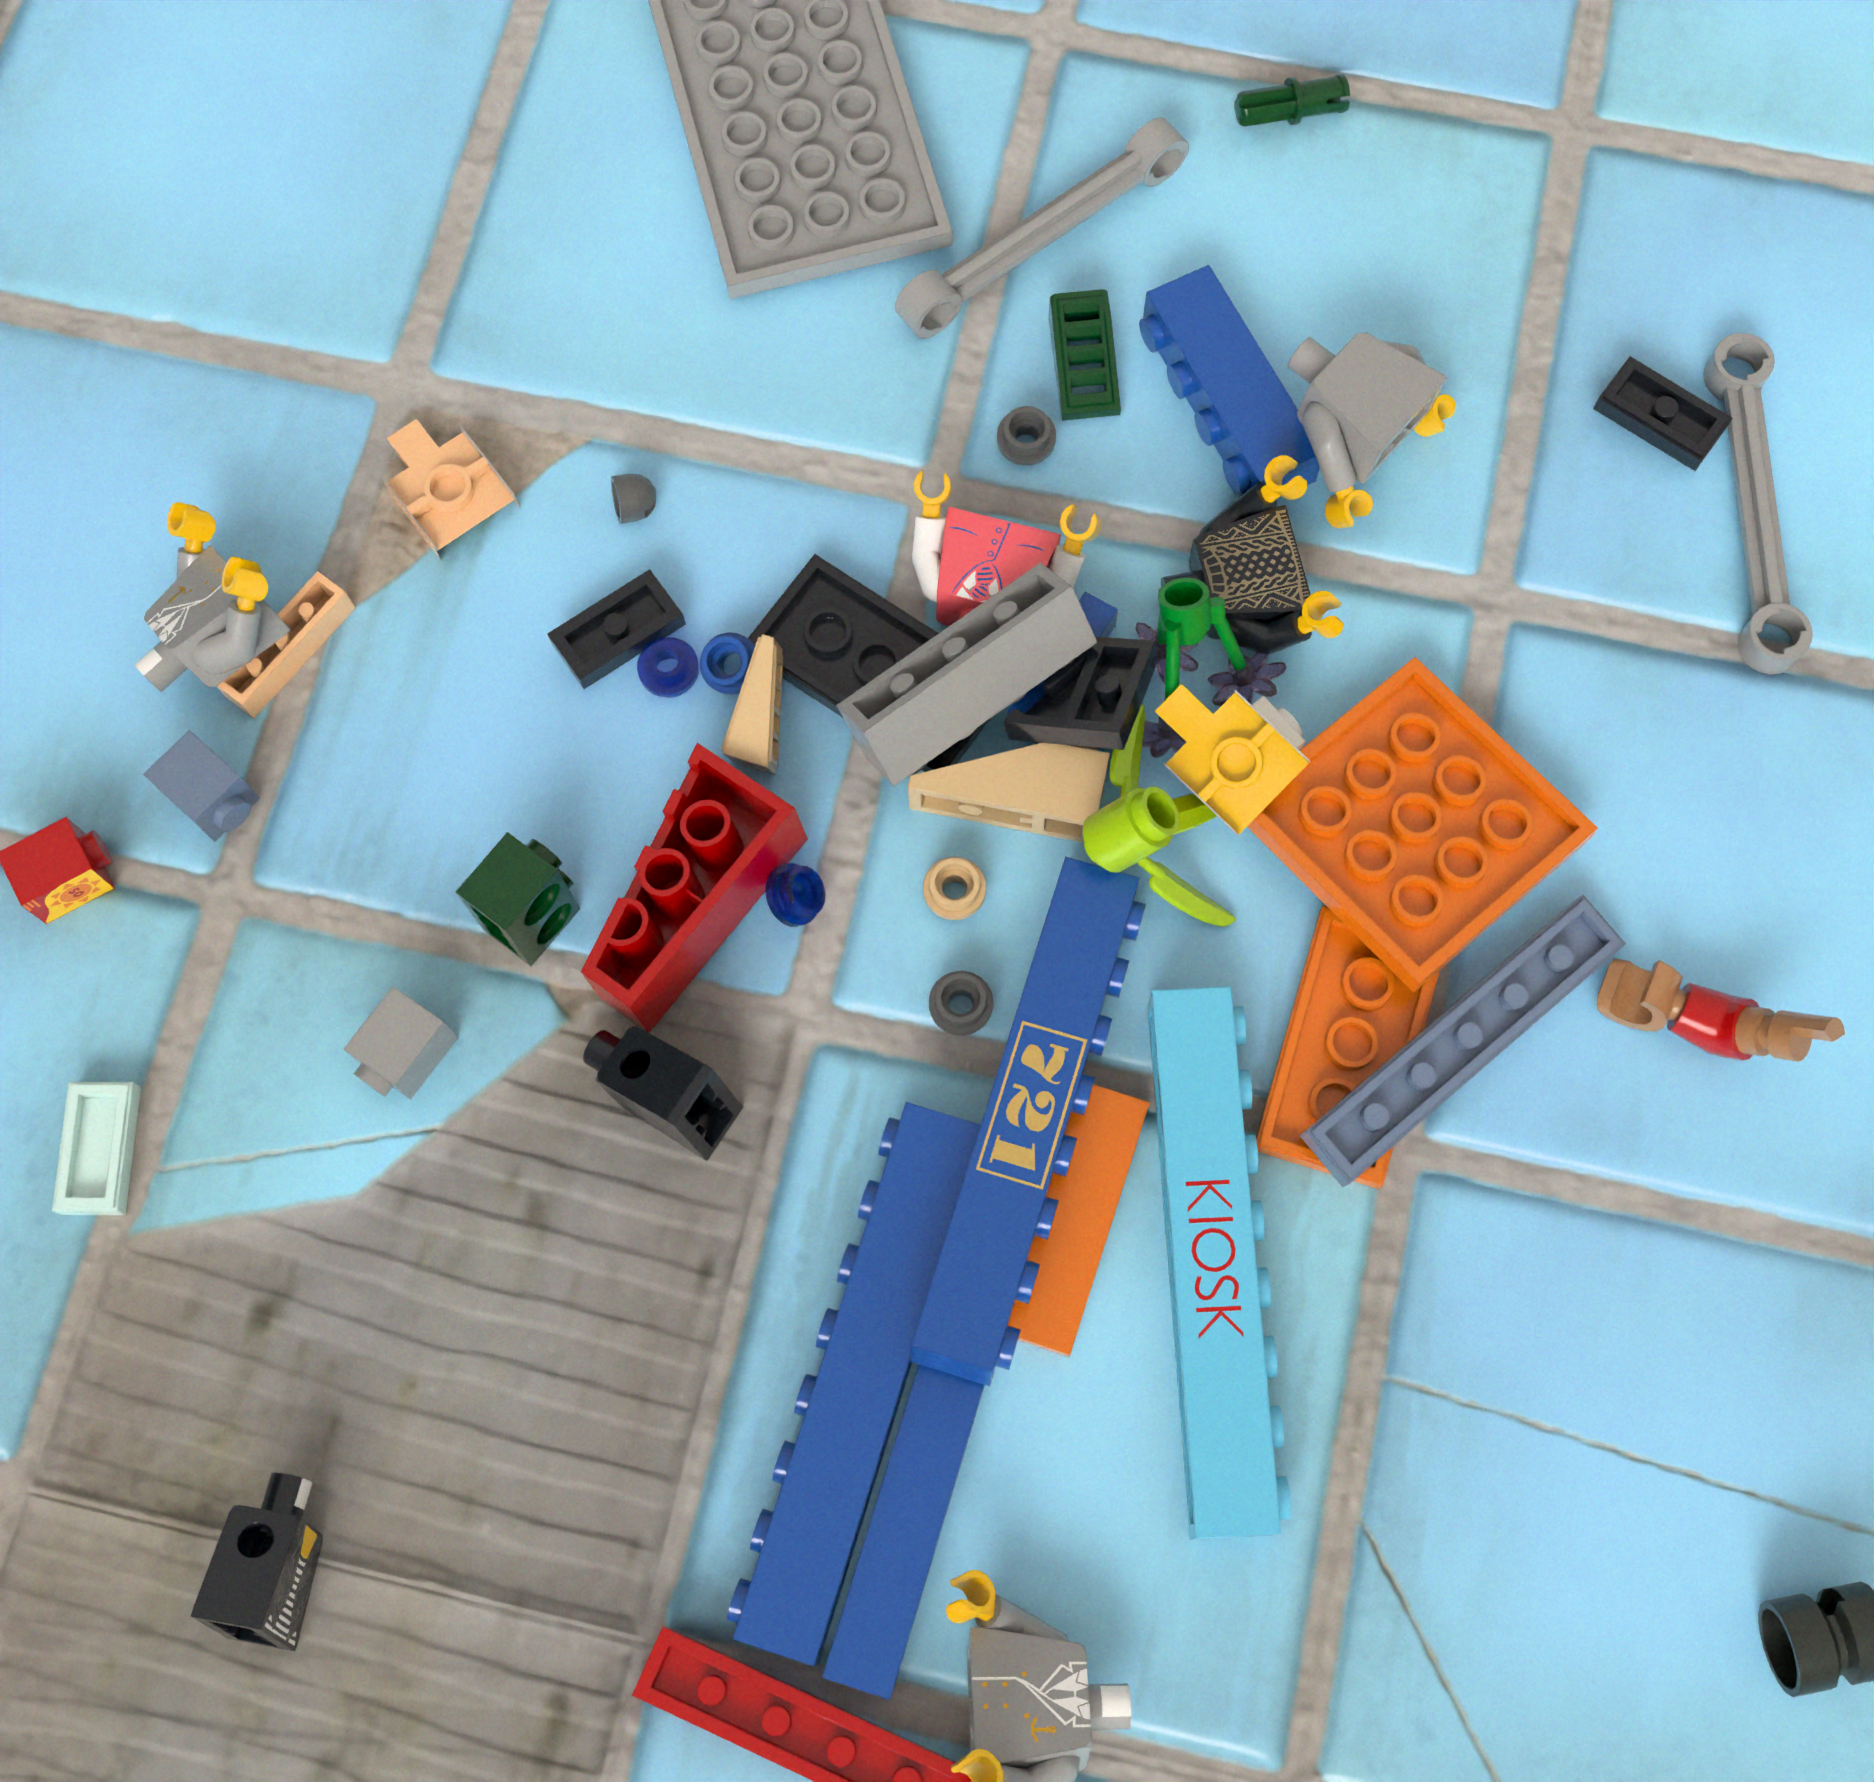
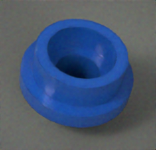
(713, 660)

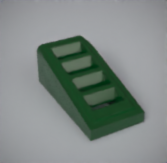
(1079, 318)

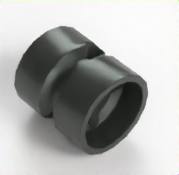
(1820, 1640)

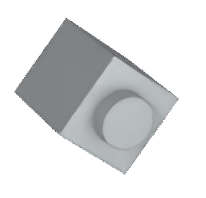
(399, 1045)

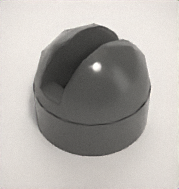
(632, 497)

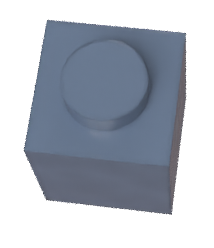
(202, 786)

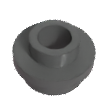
(1026, 421)
(954, 985)

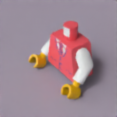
(974, 556)

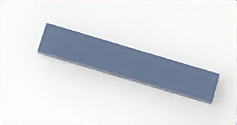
(1461, 1041)

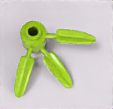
(1144, 823)

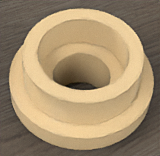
(954, 870)

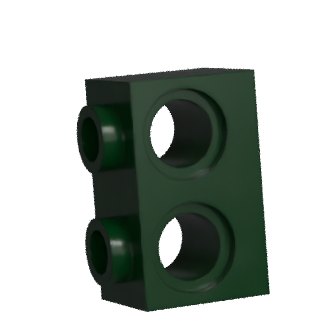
(520, 897)

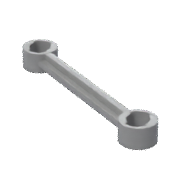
(936, 298)
(1757, 504)

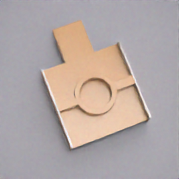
(444, 486)

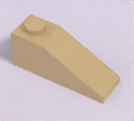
(1025, 789)

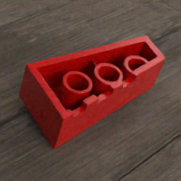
(691, 887)

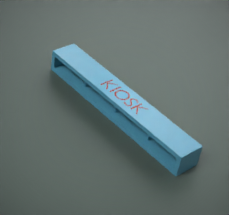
(1213, 1266)

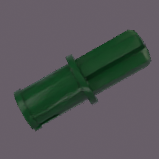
(1292, 101)

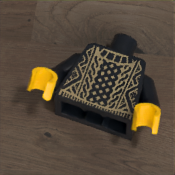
(1256, 568)

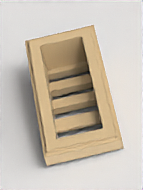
(755, 722)

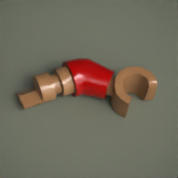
(1708, 1018)

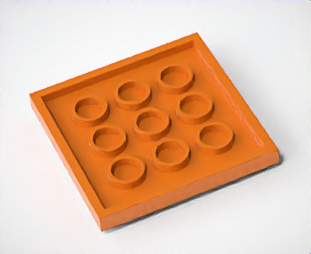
(1418, 824)

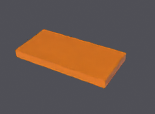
(1340, 1030)
(1082, 1219)

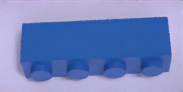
(1225, 379)

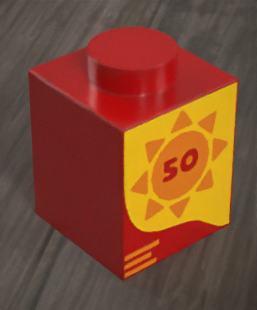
(57, 869)

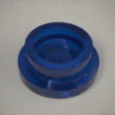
(669, 683)
(795, 894)

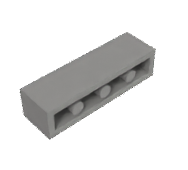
(967, 673)

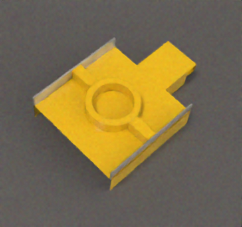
(1229, 757)

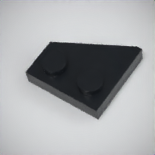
(1091, 698)

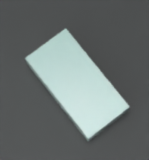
(96, 1148)

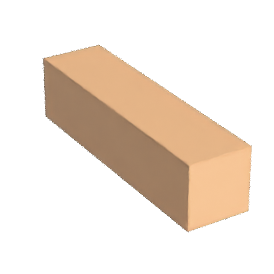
(312, 619)

